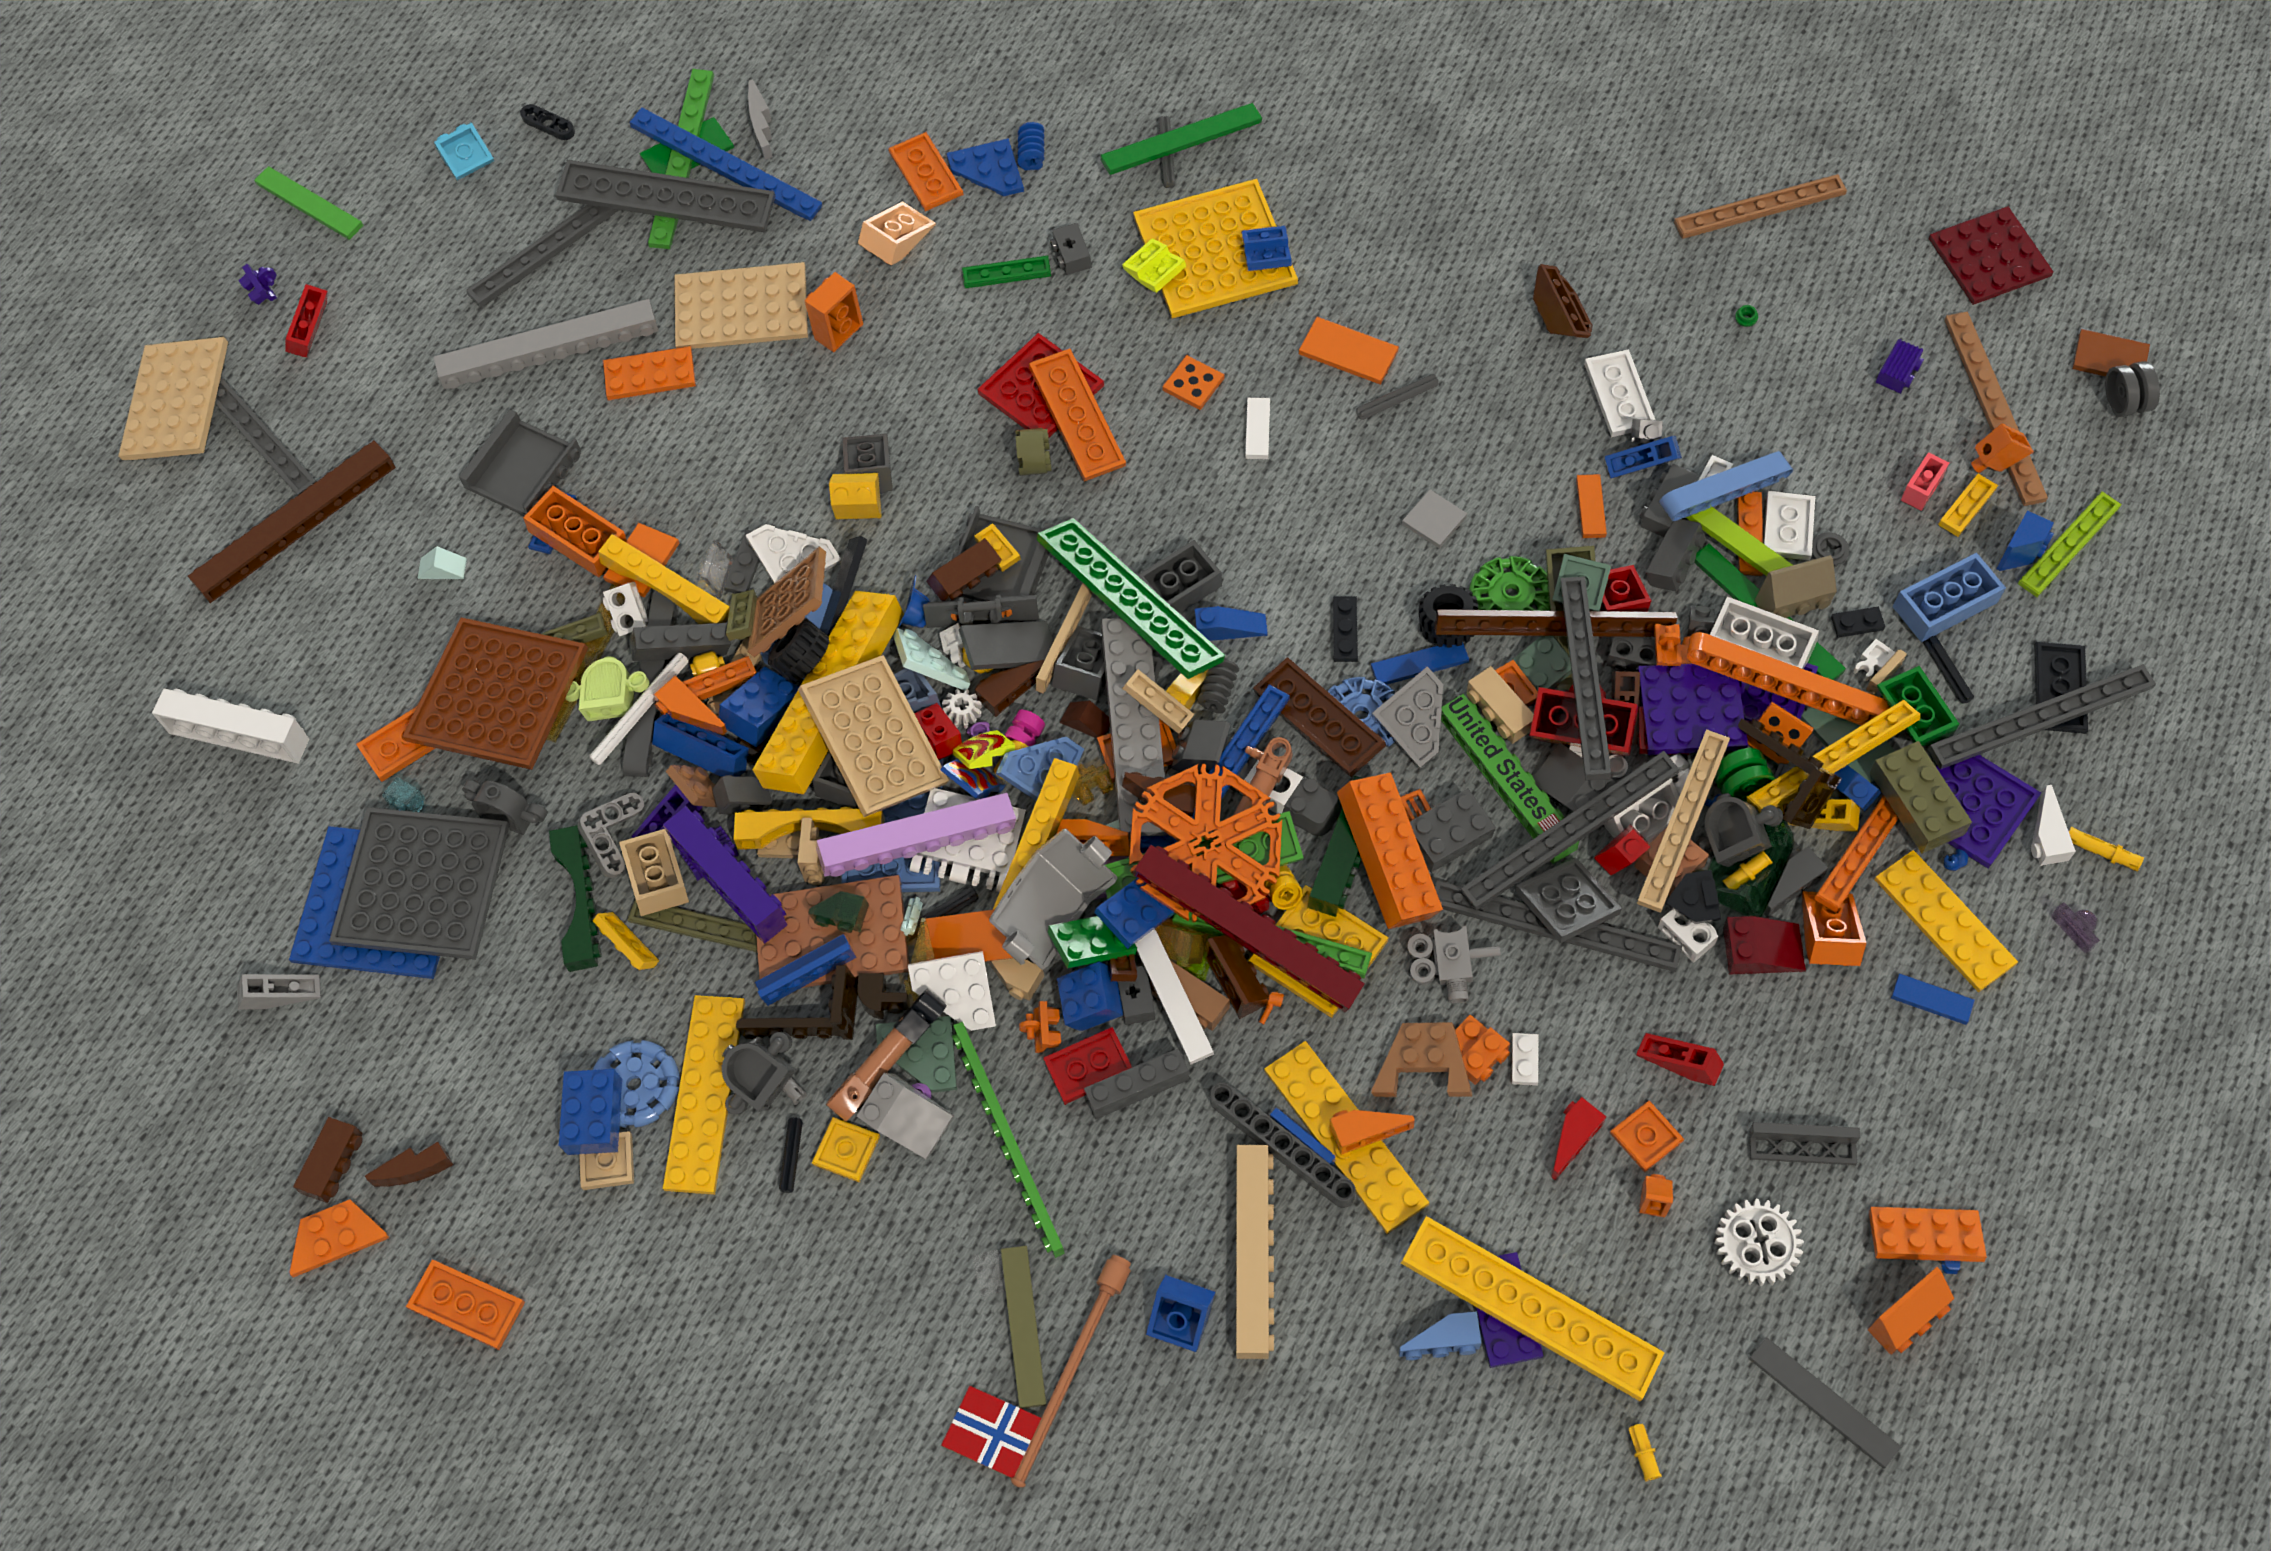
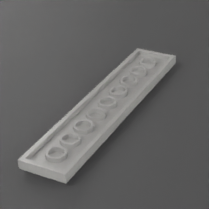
(1132, 726)

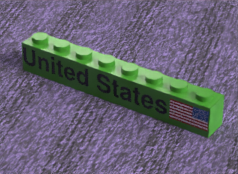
(1501, 769)

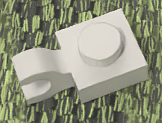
(953, 644)

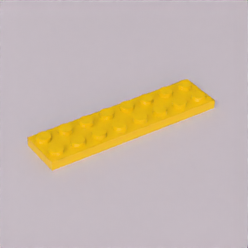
(702, 1096)
(1373, 1169)

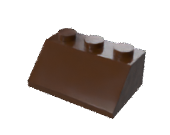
(1235, 975)

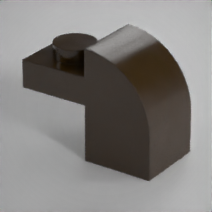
(875, 998)

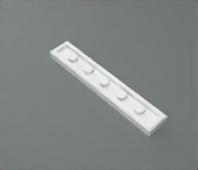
(1173, 998)

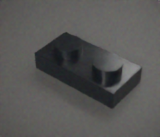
(1858, 622)

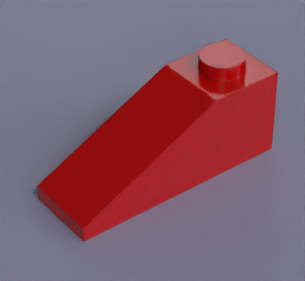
(1683, 1058)
(1578, 1128)

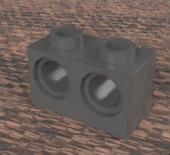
(1635, 649)

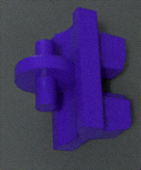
(261, 281)

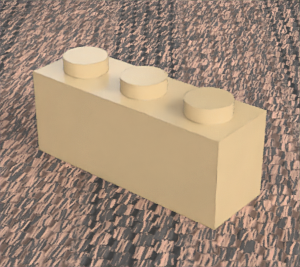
(1500, 705)

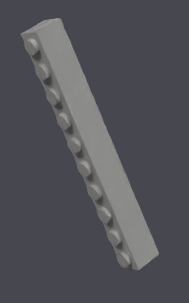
(546, 344)

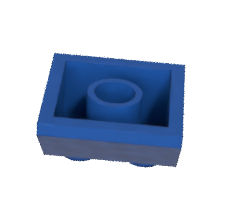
(2028, 542)
(1180, 1313)

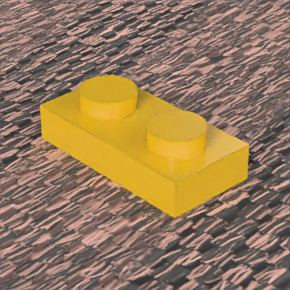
(1000, 545)

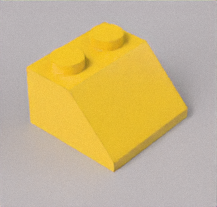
(855, 496)

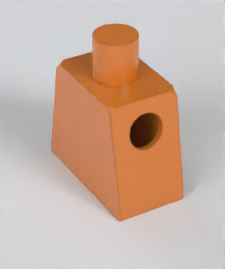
(2001, 449)

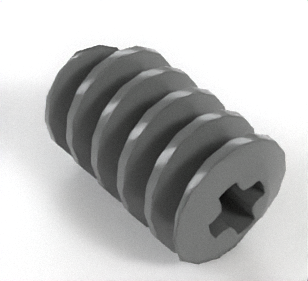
(1218, 686)

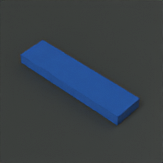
(1411, 664)

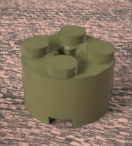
(1031, 451)

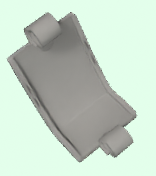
(1049, 891)

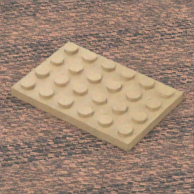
(740, 306)
(173, 399)
(873, 735)

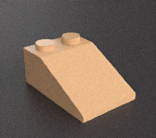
(894, 232)

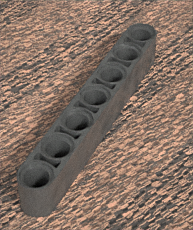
(1287, 1156)

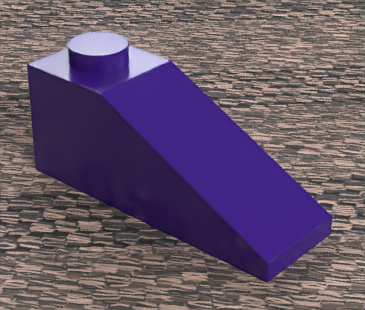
(667, 808)

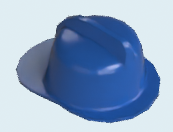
(914, 612)

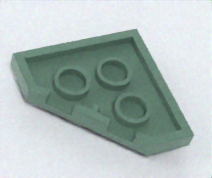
(931, 1057)

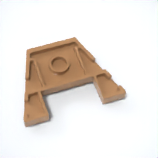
(1424, 1049)

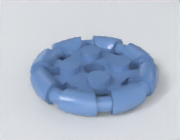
(1363, 702)
(650, 1078)

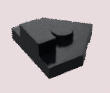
(1696, 897)

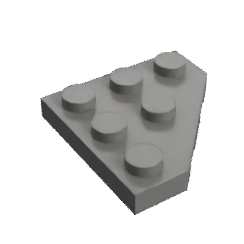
(1415, 717)

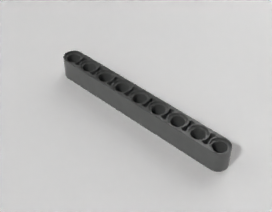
(638, 747)

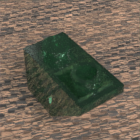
(841, 910)

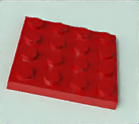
(1016, 391)

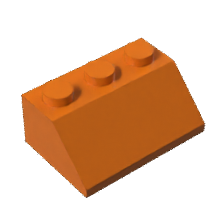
(1913, 1313)

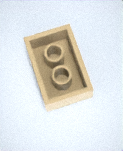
(653, 872)

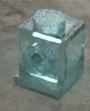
(403, 796)

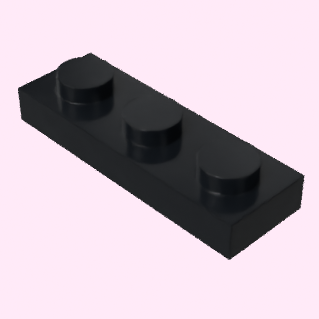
(1345, 628)

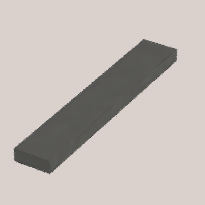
(1825, 1403)

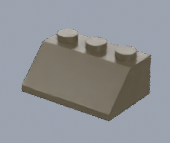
(1798, 588)

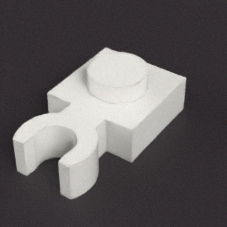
(1874, 658)

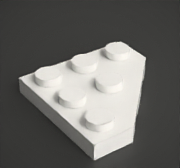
(783, 550)
(960, 984)

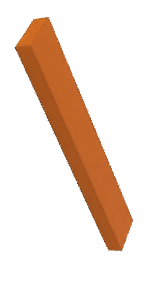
(1857, 856)

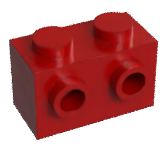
(939, 730)

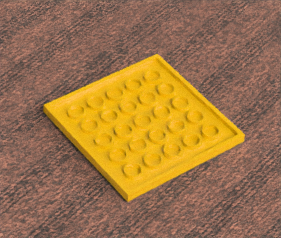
(1209, 238)

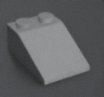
(905, 1115)

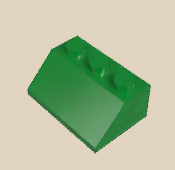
(1916, 689)

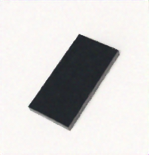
(2057, 672)

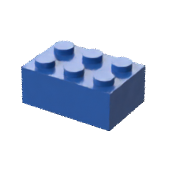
(757, 706)
(590, 1112)

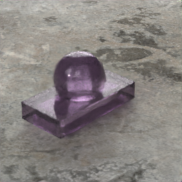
(2077, 926)

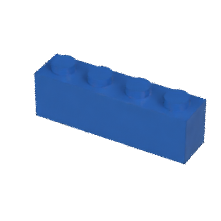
(700, 746)

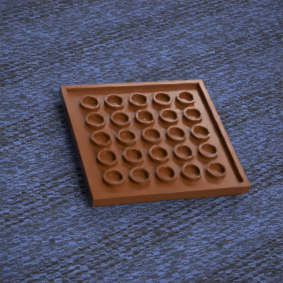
(495, 693)

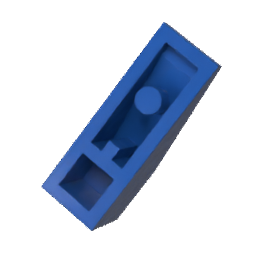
(1643, 456)
(1229, 623)
(1856, 787)

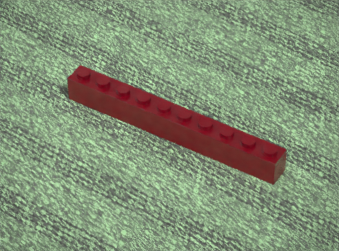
(1248, 928)

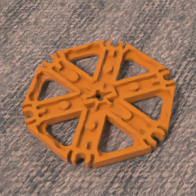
(1206, 820)

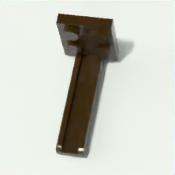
(1813, 791)
(841, 1007)

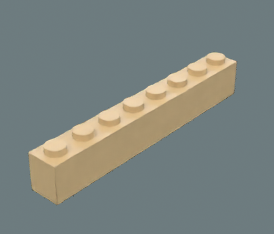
(1253, 1262)

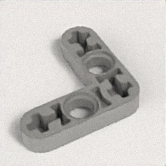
(600, 831)

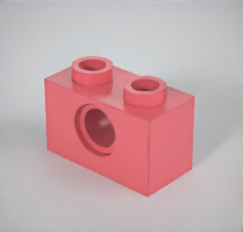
(1925, 481)

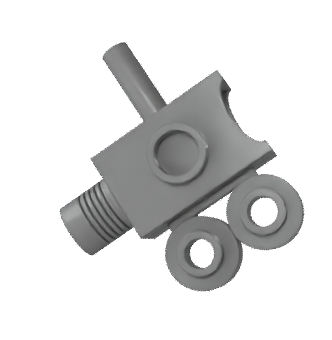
(1451, 961)

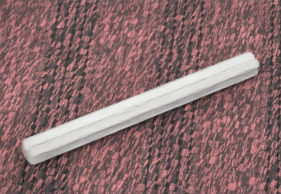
(637, 709)

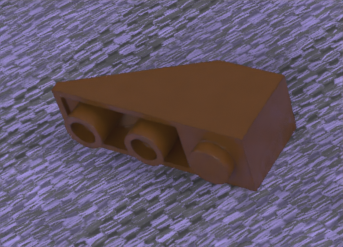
(1181, 796)

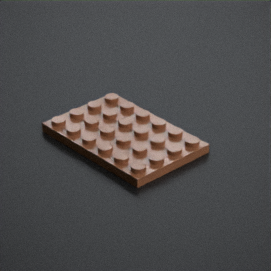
(878, 946)

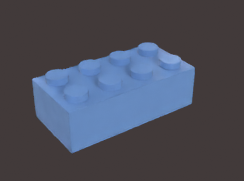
(1948, 597)

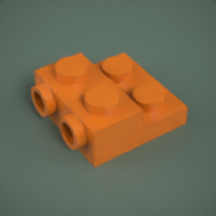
(1480, 1049)

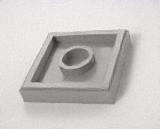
(1434, 518)

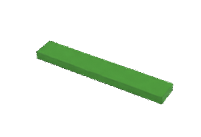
(309, 203)

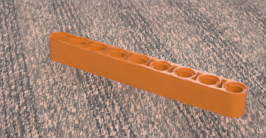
(1784, 679)

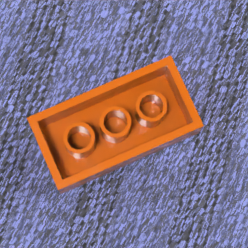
(571, 529)

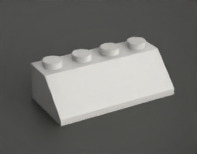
(1765, 633)

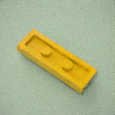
(1968, 505)
(625, 941)

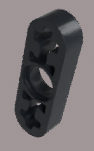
(543, 115)

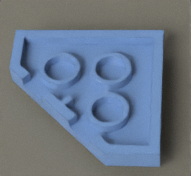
(1030, 765)

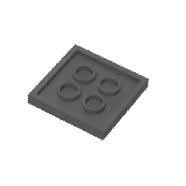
(1568, 900)

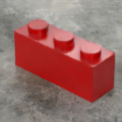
(306, 321)

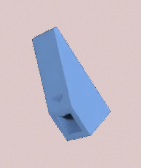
(1450, 1334)

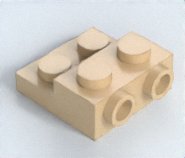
(807, 857)

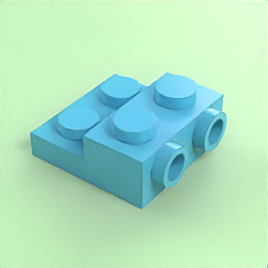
(463, 151)

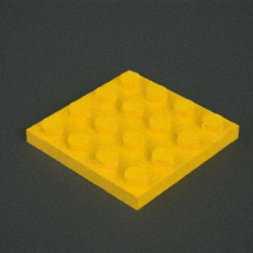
(1342, 929)

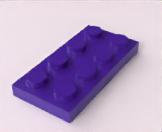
(1503, 1342)

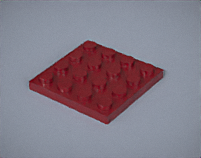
(1990, 255)

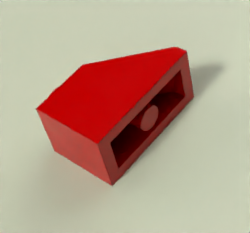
(1622, 850)

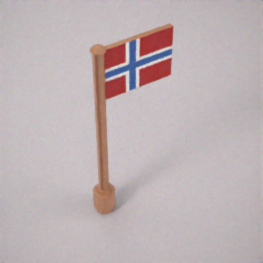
(1008, 1436)

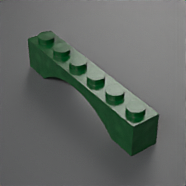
(579, 942)

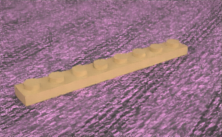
(1683, 821)

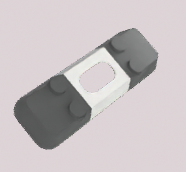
(1309, 804)

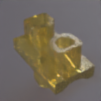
(1089, 779)

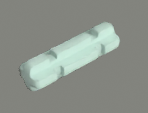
(911, 916)

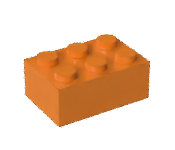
(834, 311)

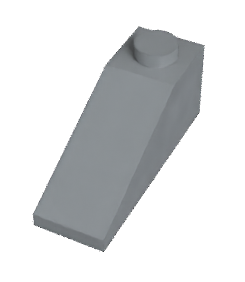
(276, 990)

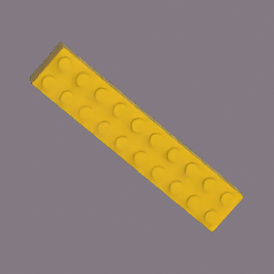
(796, 744)

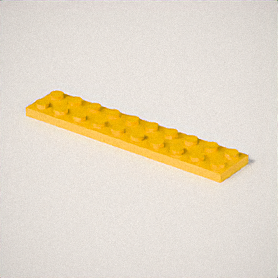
(1533, 1308)

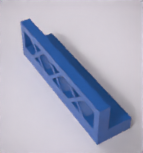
(805, 970)

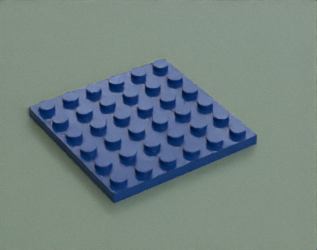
(320, 912)

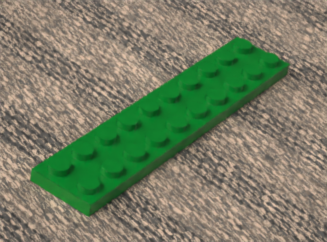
(1131, 598)

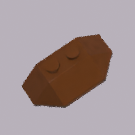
(1560, 304)

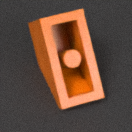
(1656, 1195)

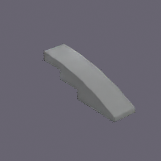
(760, 118)

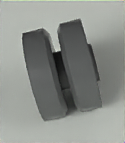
(2132, 388)

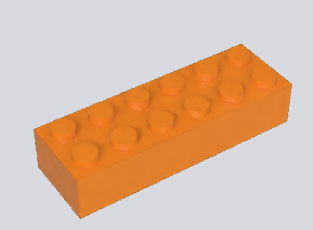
(1389, 850)

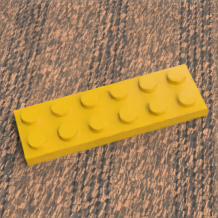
(1946, 921)

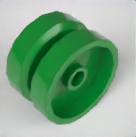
(1743, 773)

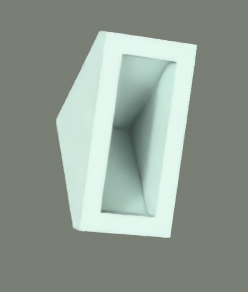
(441, 565)

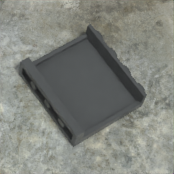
(518, 464)
(1020, 577)

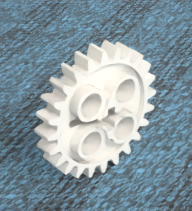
(1781, 1237)

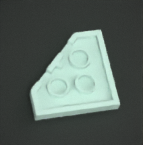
(926, 660)

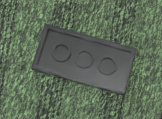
(1006, 644)

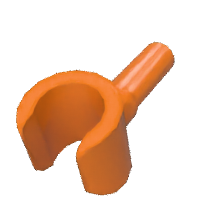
(1274, 999)

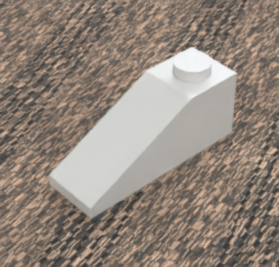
(2051, 836)

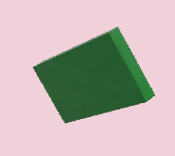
(658, 156)

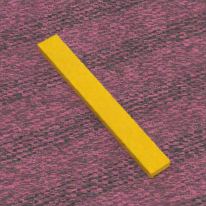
(1838, 754)

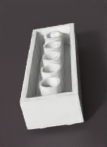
(231, 725)

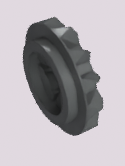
(1835, 542)

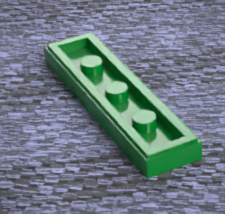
(1006, 272)

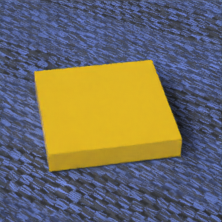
(846, 1149)

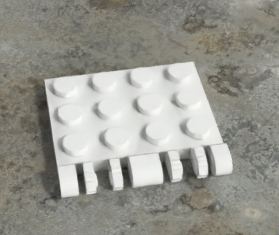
(988, 855)

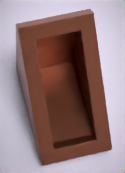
(1086, 718)

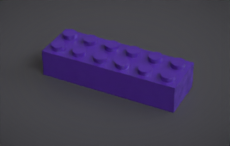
(725, 874)

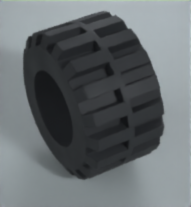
(1444, 599)
(798, 651)

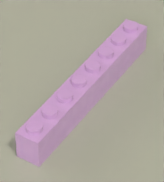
(915, 835)

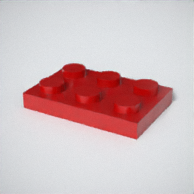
(1086, 1064)

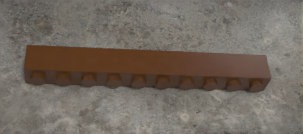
(291, 521)

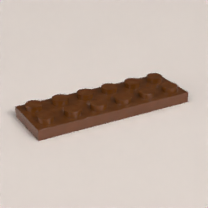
(1323, 718)

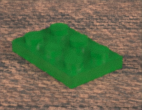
(1087, 942)

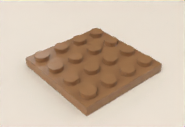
(788, 602)

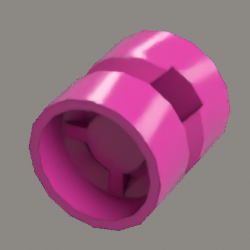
(1025, 727)

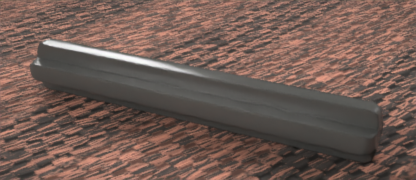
(1167, 161)
(1397, 396)

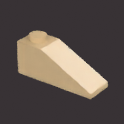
(1018, 979)

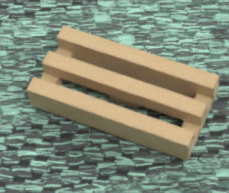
(1886, 671)

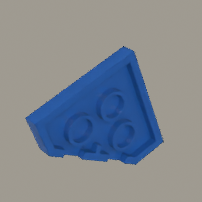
(988, 166)

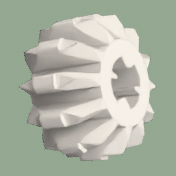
(970, 706)

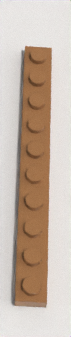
(1993, 401)

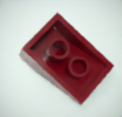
(1762, 946)

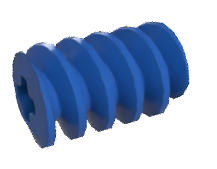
(1031, 146)

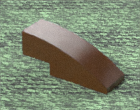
(410, 1167)

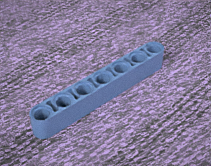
(1725, 486)

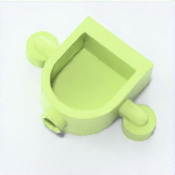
(606, 689)

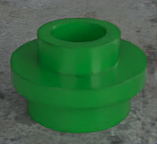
(1746, 310)

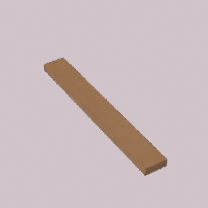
(1760, 206)

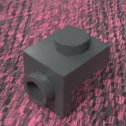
(1701, 620)

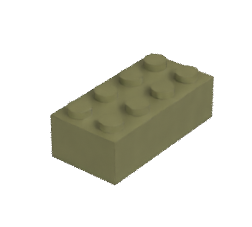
(1920, 797)

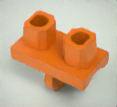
(1667, 645)
(1037, 1027)

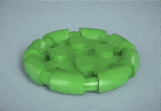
(1517, 580)

